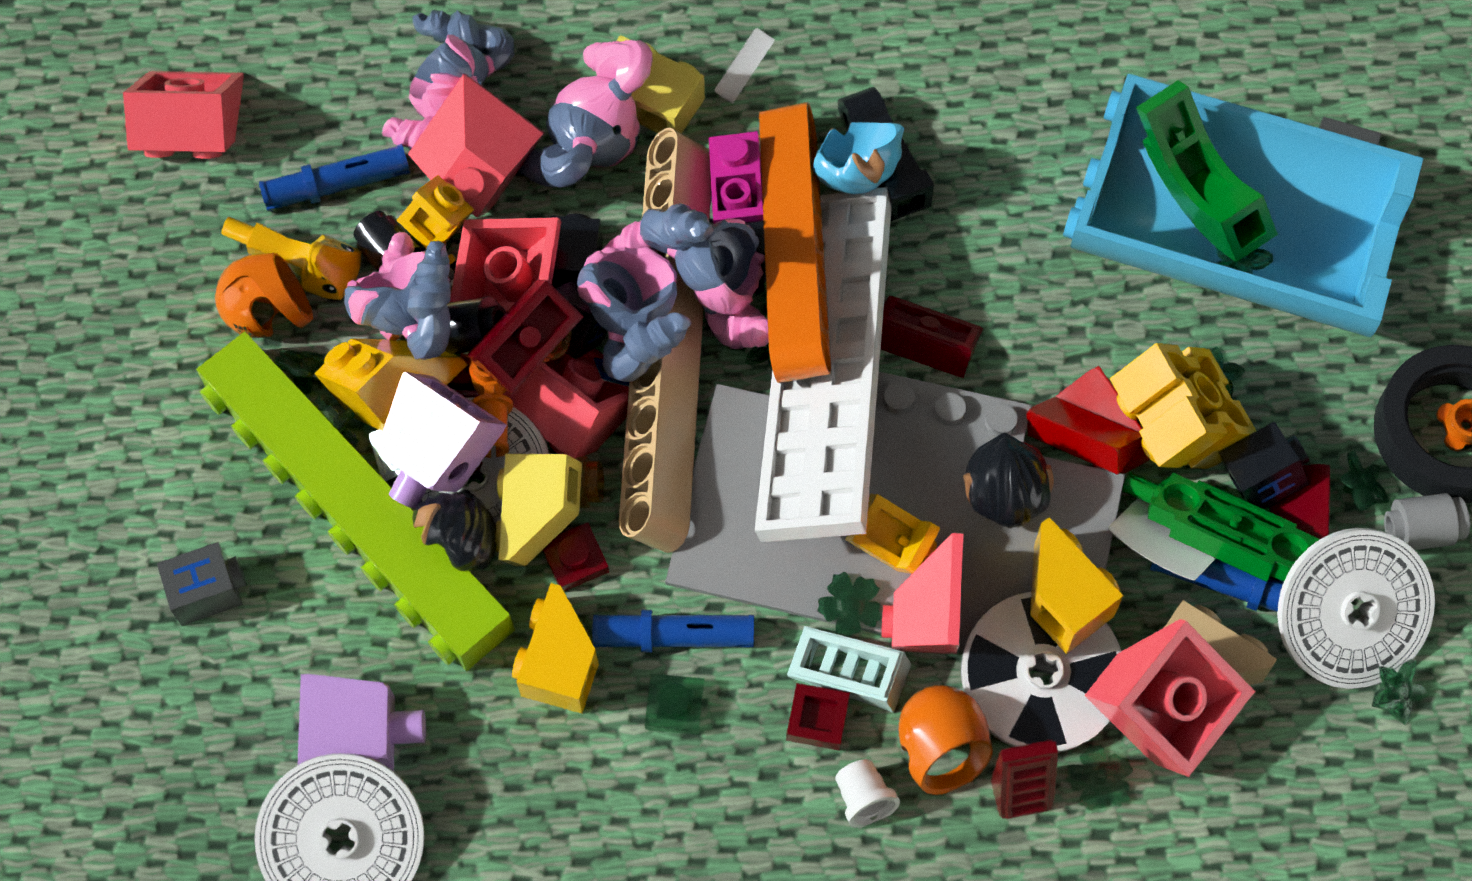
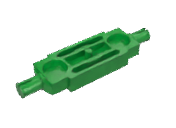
(1222, 525)

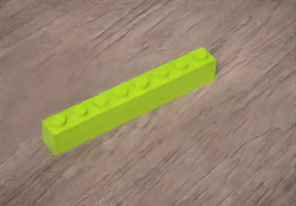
(355, 502)

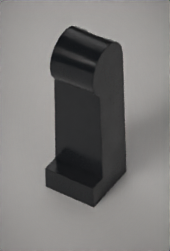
(907, 178)

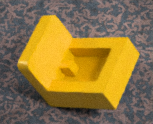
(435, 212)
(895, 536)

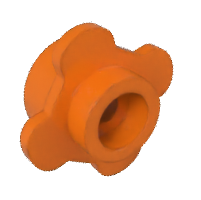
(1452, 417)

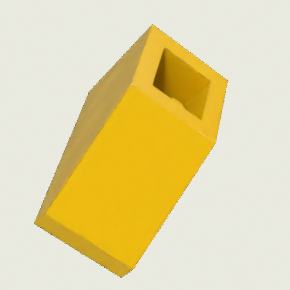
(1068, 590)
(560, 656)

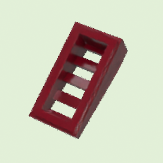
(1025, 779)

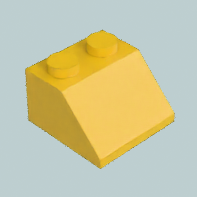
(368, 372)

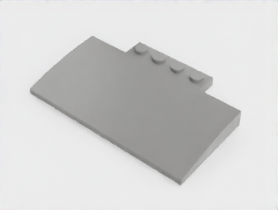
(919, 465)

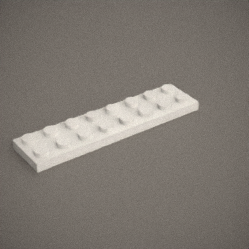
(824, 425)

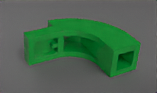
(1197, 177)

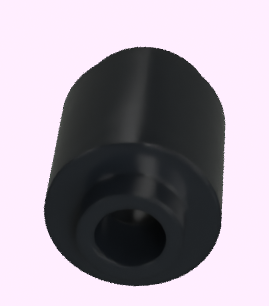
(375, 234)
(471, 322)

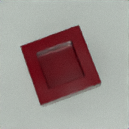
(575, 557)
(818, 716)

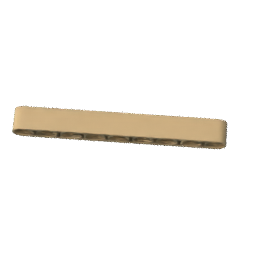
(665, 398)

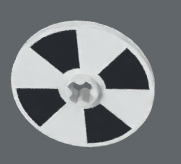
(1021, 707)

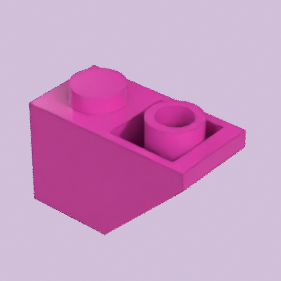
(736, 177)

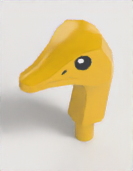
(323, 265)

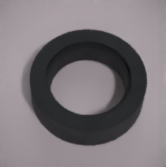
(1392, 430)

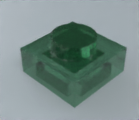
(674, 704)

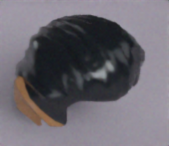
(1008, 481)
(460, 526)

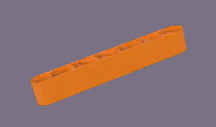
(793, 245)

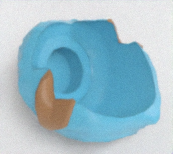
(860, 157)

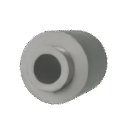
(1428, 520)

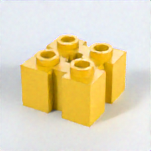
(1181, 406)

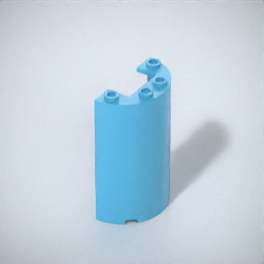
(1326, 192)

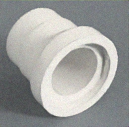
(865, 793)

